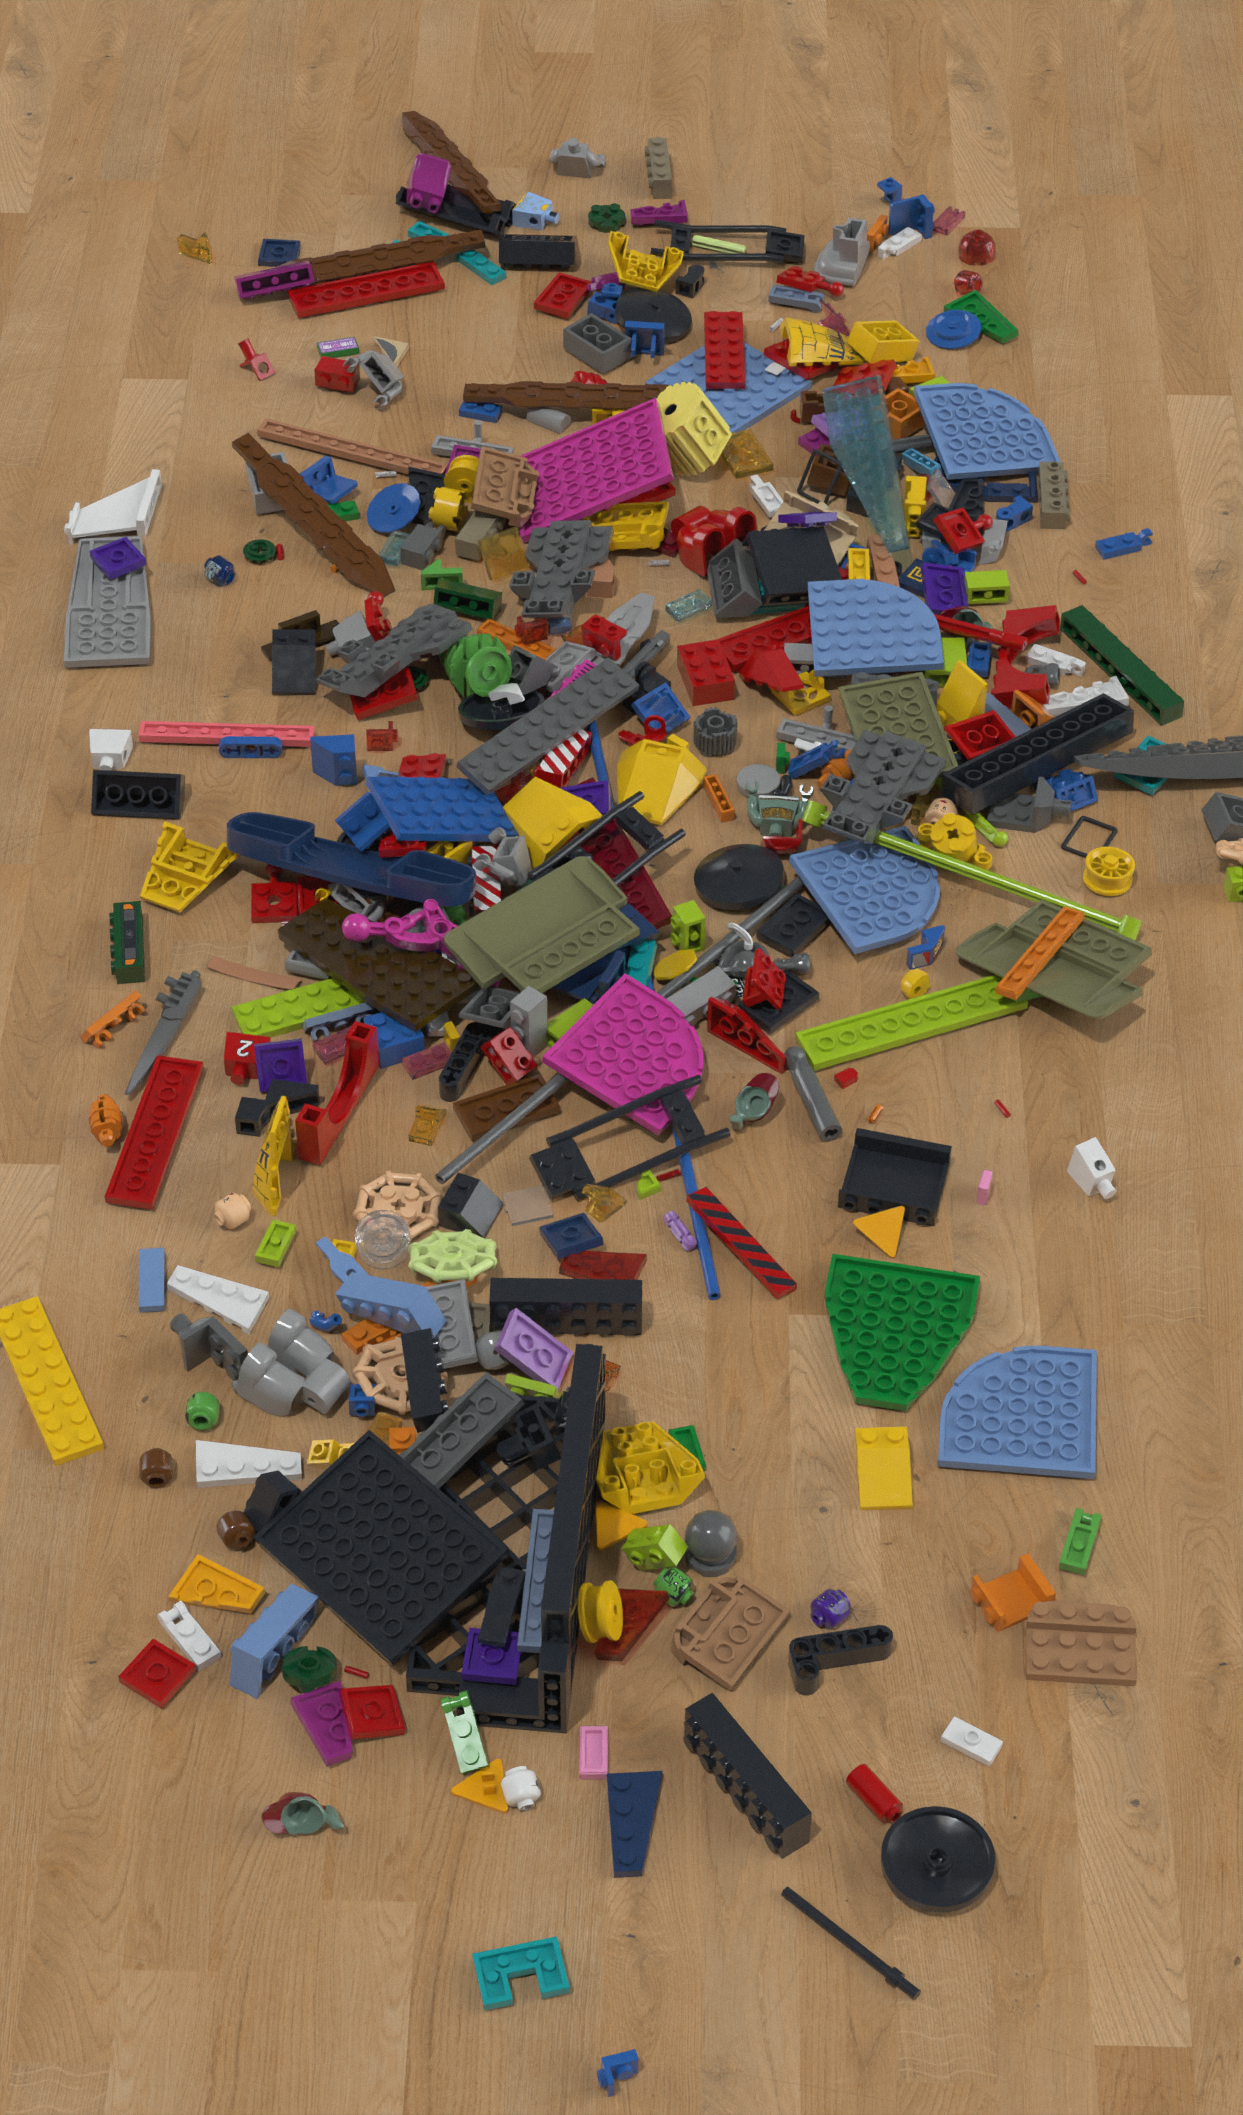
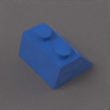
(334, 758)

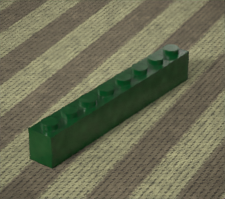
(1119, 661)

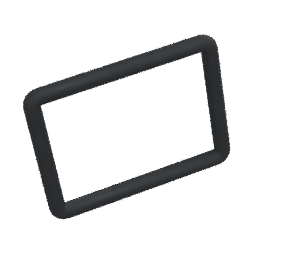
(807, 470)
(1078, 823)

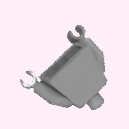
(575, 159)
(381, 372)
(351, 628)
(510, 860)

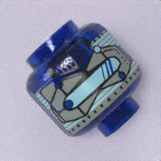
(219, 570)

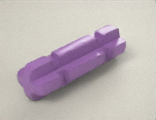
(680, 1231)

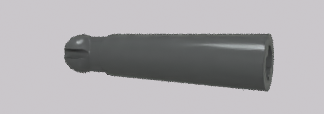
(812, 1095)

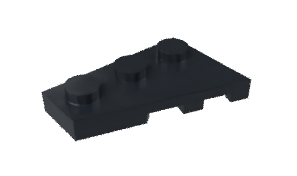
(425, 483)
(970, 497)

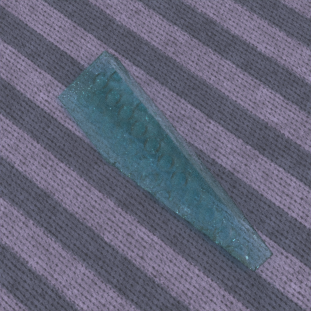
(864, 444)

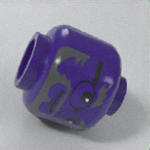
(830, 1608)

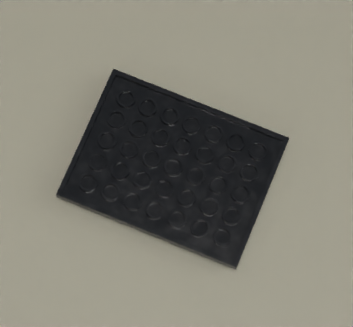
(381, 1546)

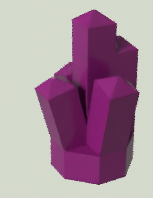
(599, 281)

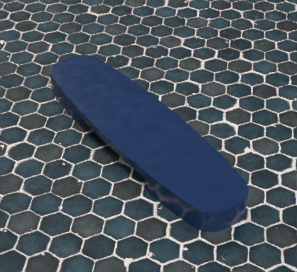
(294, 847)

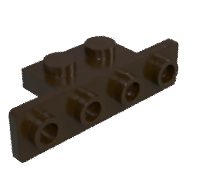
(307, 621)

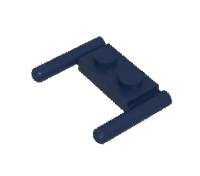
(1007, 491)

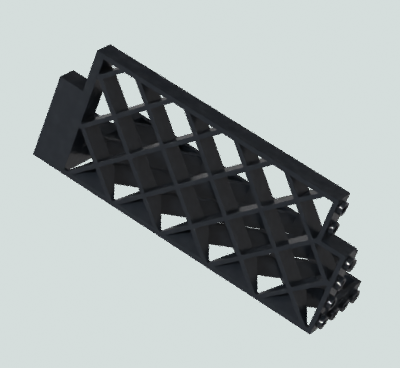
(543, 1701)

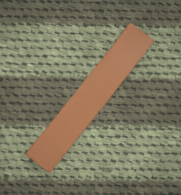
(252, 975)

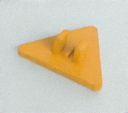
(883, 1228)
(614, 1524)
(484, 1787)

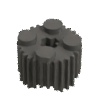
(715, 732)

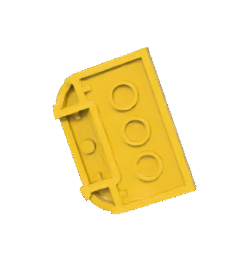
(634, 524)

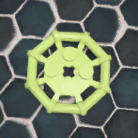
(452, 1255)

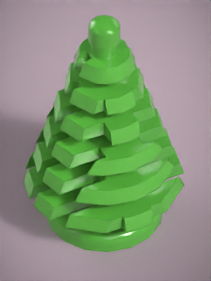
(477, 664)

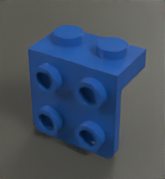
(912, 213)
(325, 482)

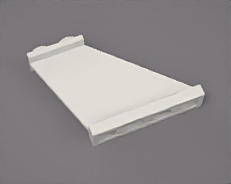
(119, 512)

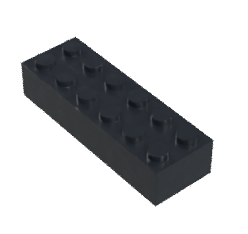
(570, 1304)
(747, 1776)

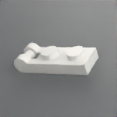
(189, 1636)

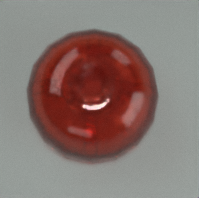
(977, 248)

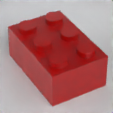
(705, 672)

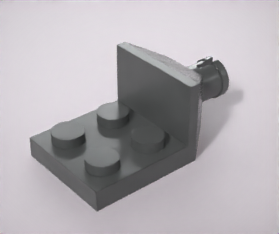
(1028, 812)
(208, 1339)

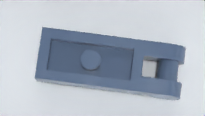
(796, 298)

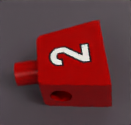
(240, 1056)

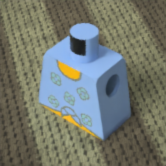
(534, 212)

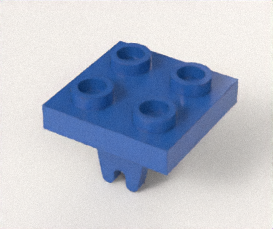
(646, 337)
(664, 704)

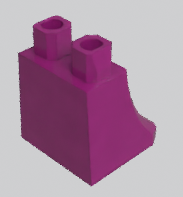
(428, 182)

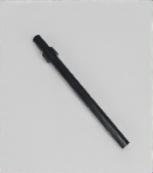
(893, 1976)

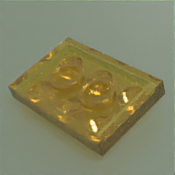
(746, 455)

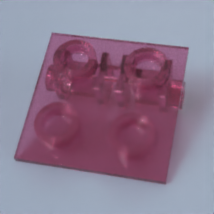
(833, 320)

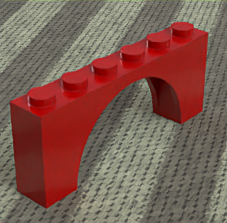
(1030, 623)
(320, 1127)

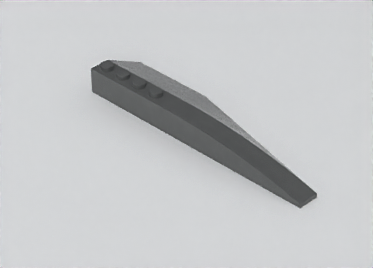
(1195, 761)

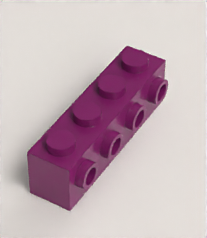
(274, 279)

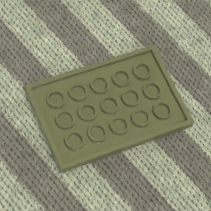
(900, 707)

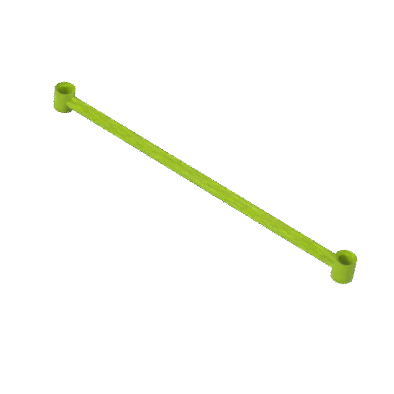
(1128, 926)

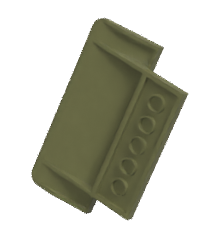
(545, 929)
(1081, 975)

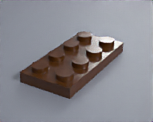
(487, 1109)

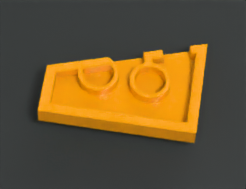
(915, 372)
(216, 1587)

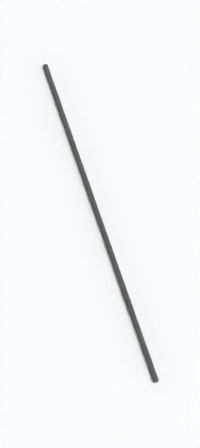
(668, 990)

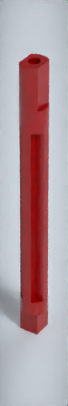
(982, 633)

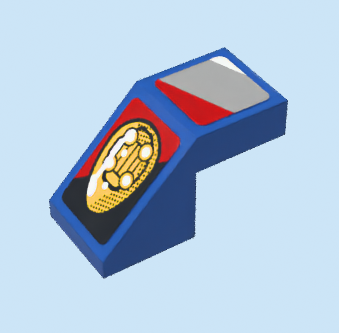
(924, 954)

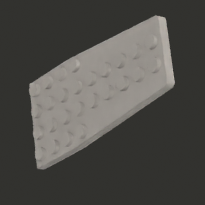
(105, 616)

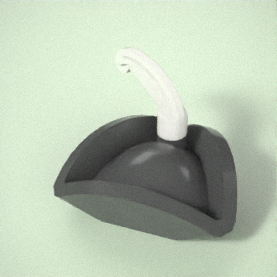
(739, 954)

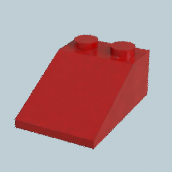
(979, 733)

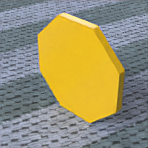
(675, 964)

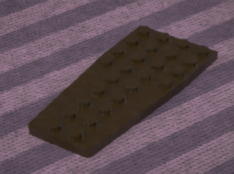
(395, 980)

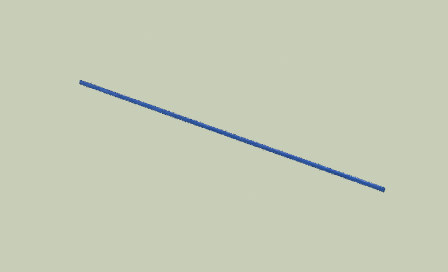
(685, 1159)

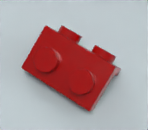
(603, 636)

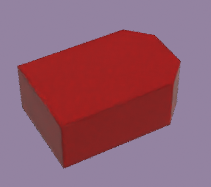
(846, 1077)

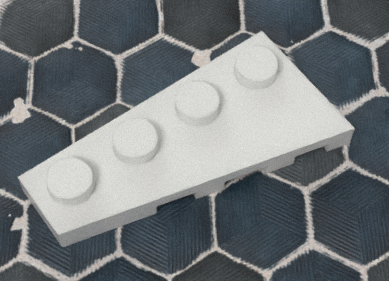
(1063, 701)
(228, 1299)
(239, 1465)

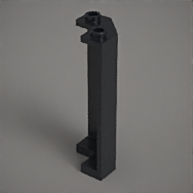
(461, 210)

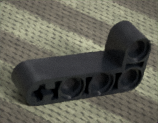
(464, 1059)
(870, 1644)

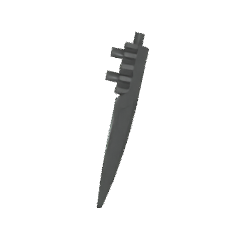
(172, 1017)

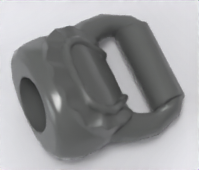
(1052, 671)
(798, 963)

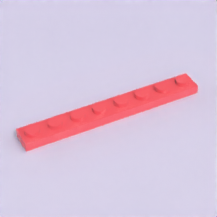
(213, 732)

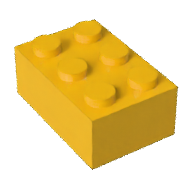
(882, 341)

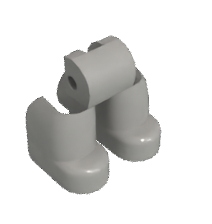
(270, 1372)

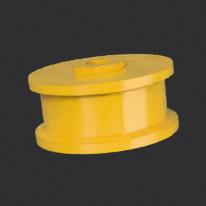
(462, 474)
(1108, 871)
(600, 1611)

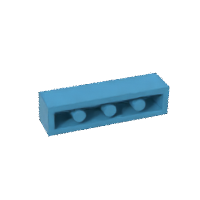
(919, 462)

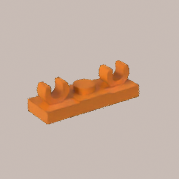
(112, 1019)

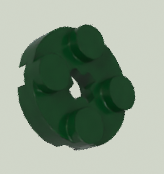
(606, 217)
(309, 1668)

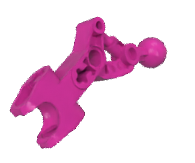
(358, 928)

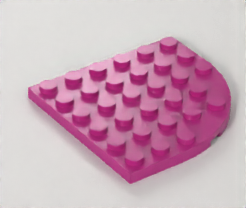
(628, 1049)

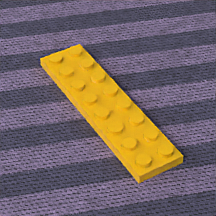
(47, 1382)

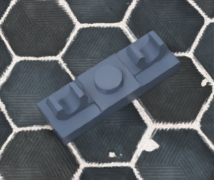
(337, 1019)

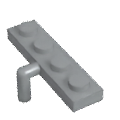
(444, 445)
(791, 730)

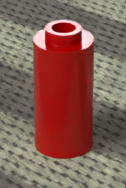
(874, 1794)

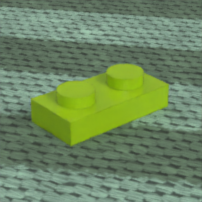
(275, 1243)
(529, 1387)

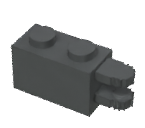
(422, 545)

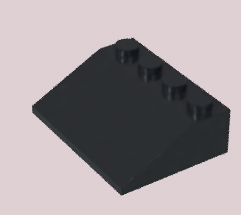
(537, 249)

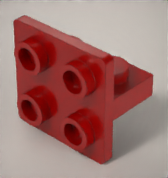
(764, 982)

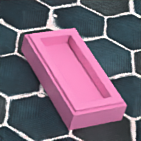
(593, 1752)

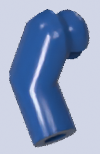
(320, 1322)

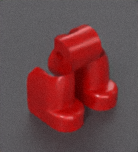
(709, 532)

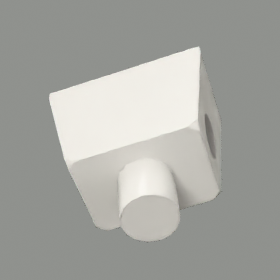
(110, 748)
(1092, 1169)

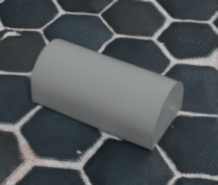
(549, 418)
(300, 965)

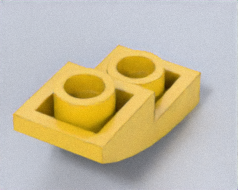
(326, 1452)

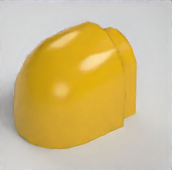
(915, 983)

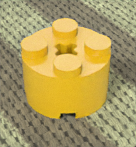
(449, 508)
(954, 837)

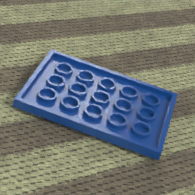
(438, 809)

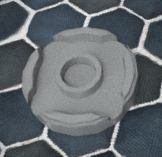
(766, 777)

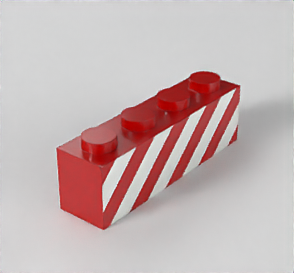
(563, 761)

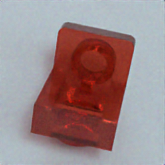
(531, 631)
(381, 738)

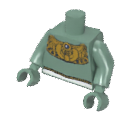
(776, 814)

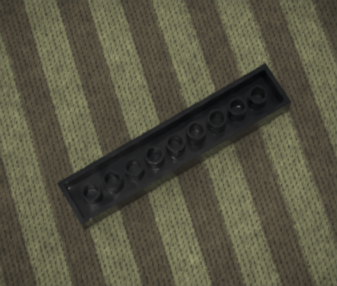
(1037, 753)

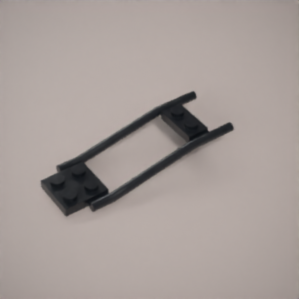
(779, 243)
(631, 822)
(566, 1171)

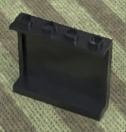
(790, 560)
(894, 1173)

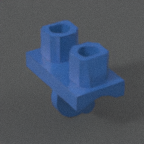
(939, 554)

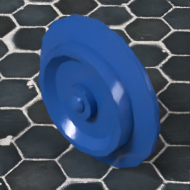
(953, 329)
(393, 508)

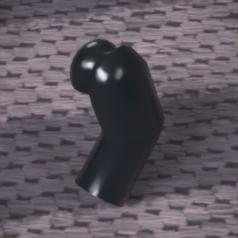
(786, 786)

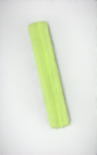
(717, 245)

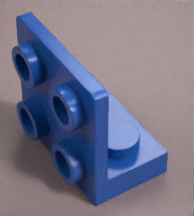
(1074, 787)
(363, 822)

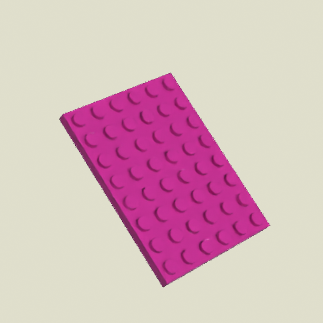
(599, 466)

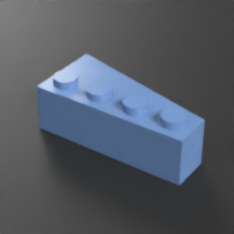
(390, 1303)
(271, 1639)

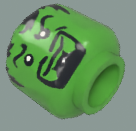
(202, 1410)
(676, 1584)

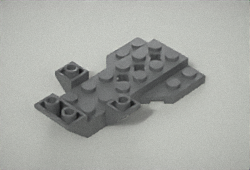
(562, 564)
(424, 632)
(885, 774)

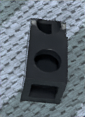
(691, 282)

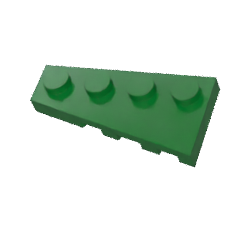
(991, 320)

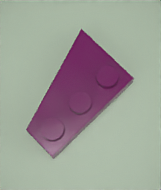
(325, 1722)

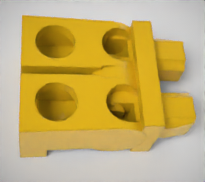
(914, 503)

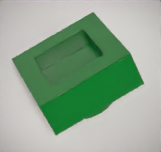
(782, 758)

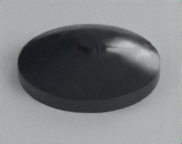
(658, 307)
(493, 715)
(739, 876)
(938, 1859)

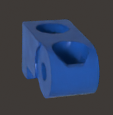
(602, 307)
(1015, 513)

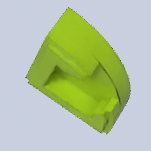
(647, 1185)

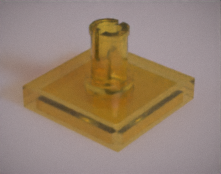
(503, 553)

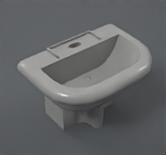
(844, 254)

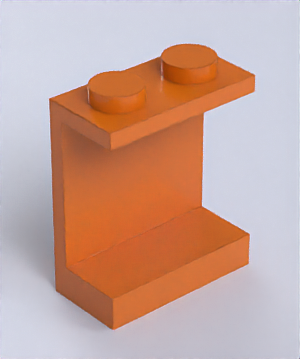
(1012, 1596)

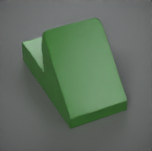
(435, 574)

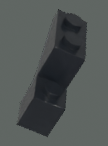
(256, 1113)

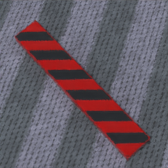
(741, 1242)

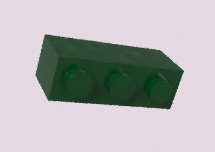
(468, 599)

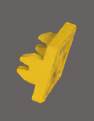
(801, 705)

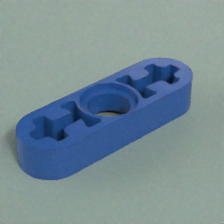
(258, 741)

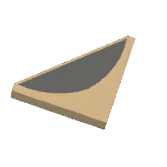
(393, 349)

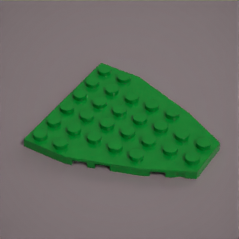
(895, 1325)

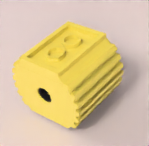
(691, 428)

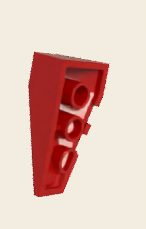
(771, 667)
(740, 1031)

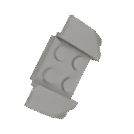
(989, 549)

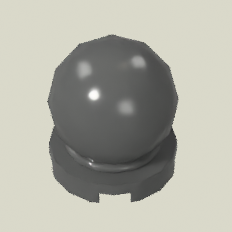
(710, 1543)

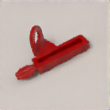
(650, 734)

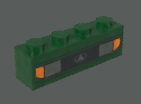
(128, 942)

